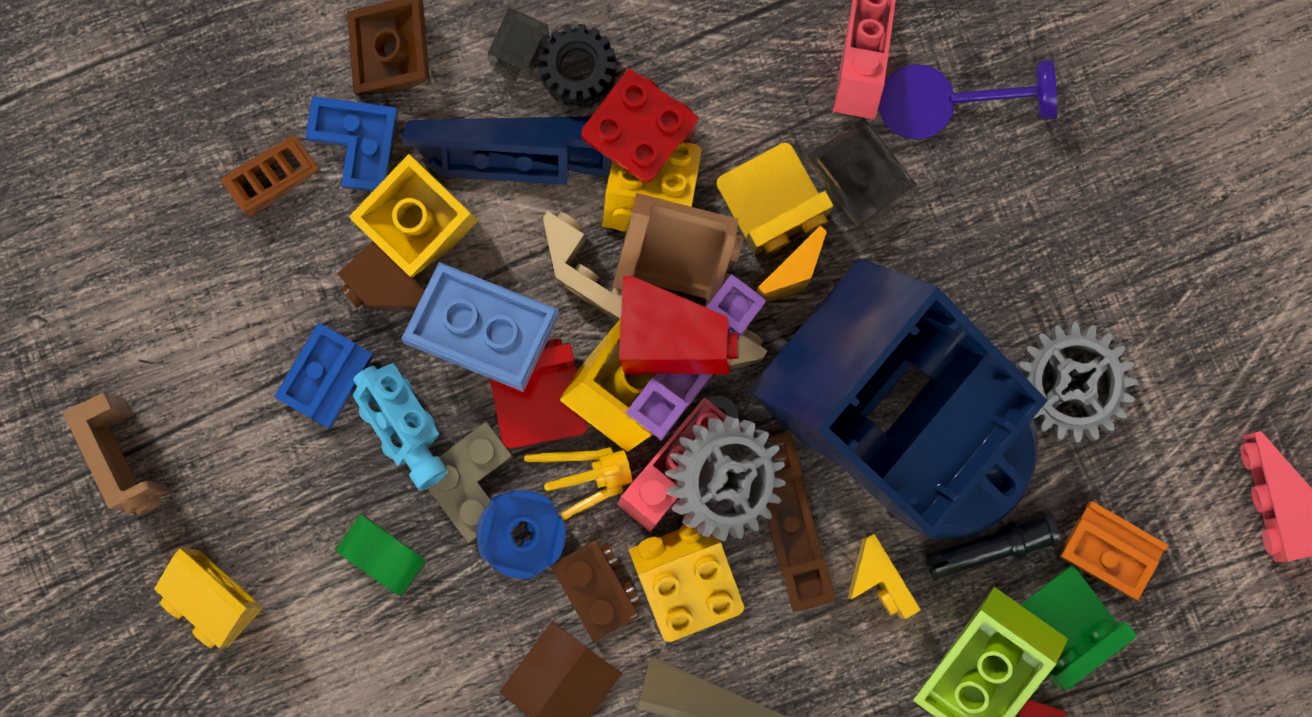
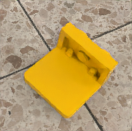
(673, 183)
(773, 199)
(686, 582)

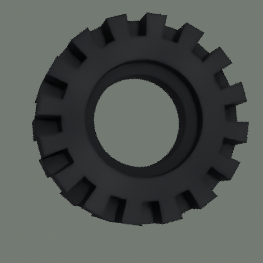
(577, 40)

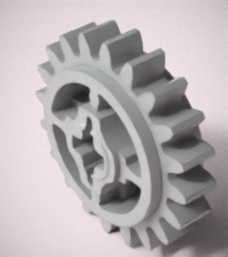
(1086, 396)
(747, 483)

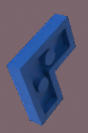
(364, 130)

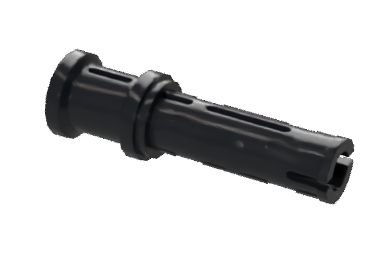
(1014, 541)

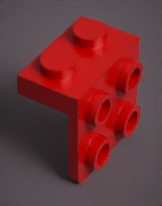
(639, 126)
(537, 412)

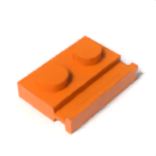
(1113, 550)

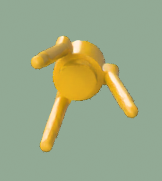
(610, 471)

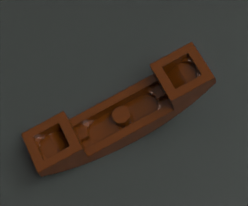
(795, 534)

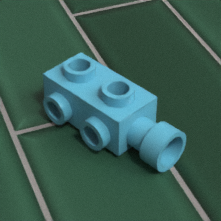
(400, 420)

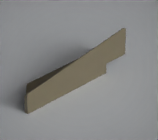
(681, 694)

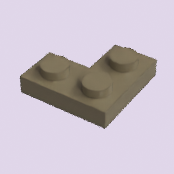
(468, 465)

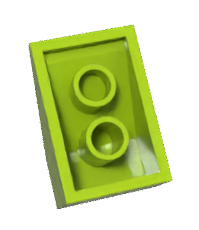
(992, 662)

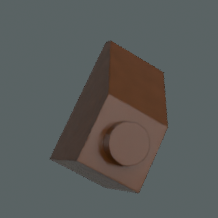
(379, 282)

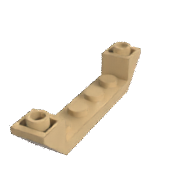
(564, 244)

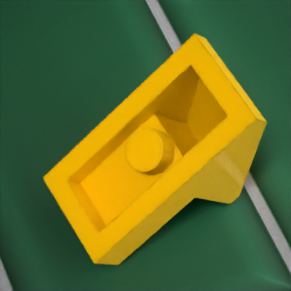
(875, 567)

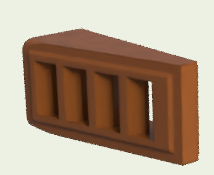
(262, 162)

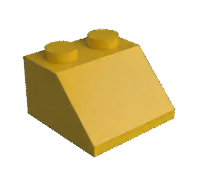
(413, 217)
(604, 393)
(206, 598)

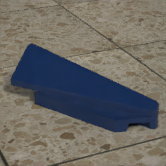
(507, 148)

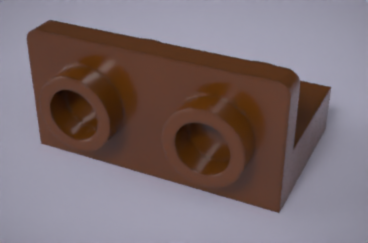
(596, 590)

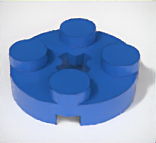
(533, 555)

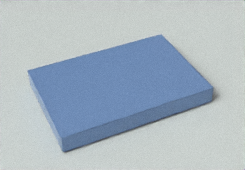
(481, 326)

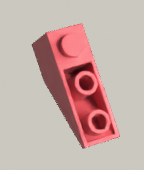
(864, 58)
(647, 496)
(1281, 498)

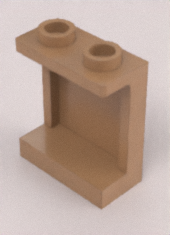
(678, 247)
(92, 431)

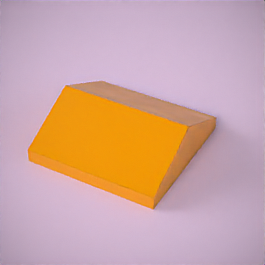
(795, 271)

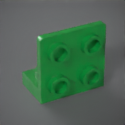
(1079, 615)

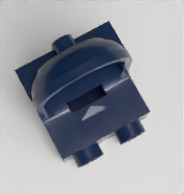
(958, 448)

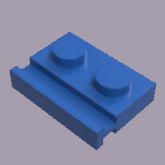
(323, 375)

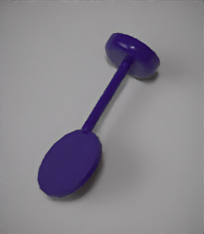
(921, 100)

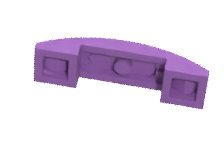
(670, 394)

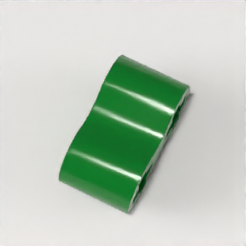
(380, 555)

